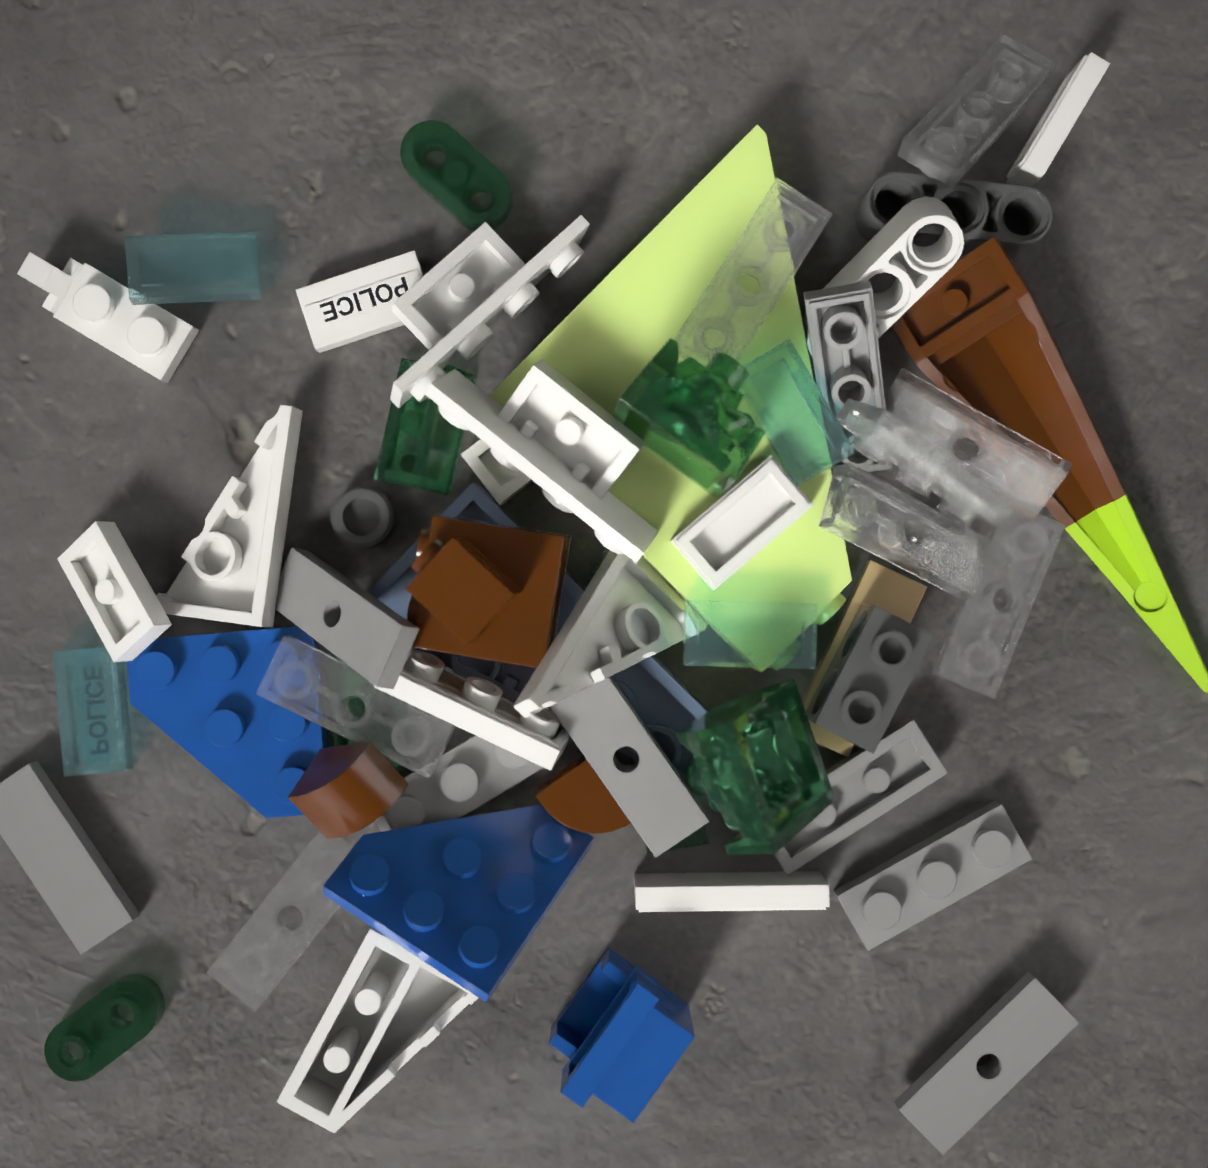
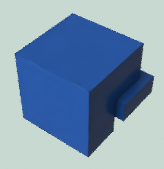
(620, 1036)

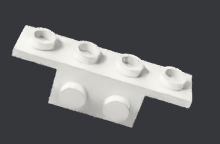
(468, 293)
(559, 443)

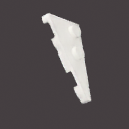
(239, 553)
(615, 624)

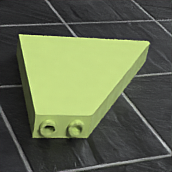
(629, 321)

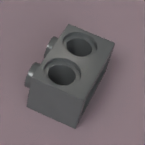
(868, 676)

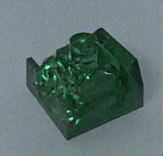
(692, 416)
(758, 767)

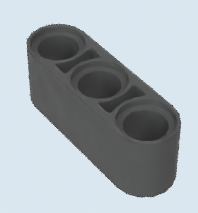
(978, 201)

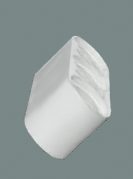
(913, 265)

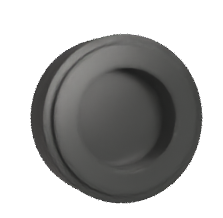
(363, 517)

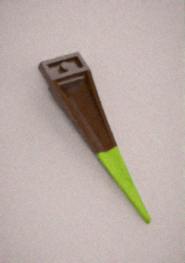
(994, 350)

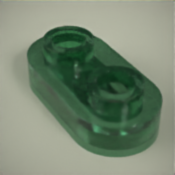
(459, 177)
(101, 1029)

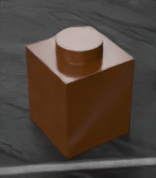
(461, 587)

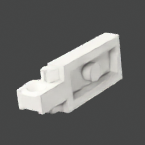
(105, 314)

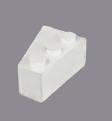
(370, 1030)

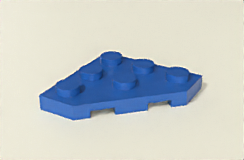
(207, 702)
(461, 888)

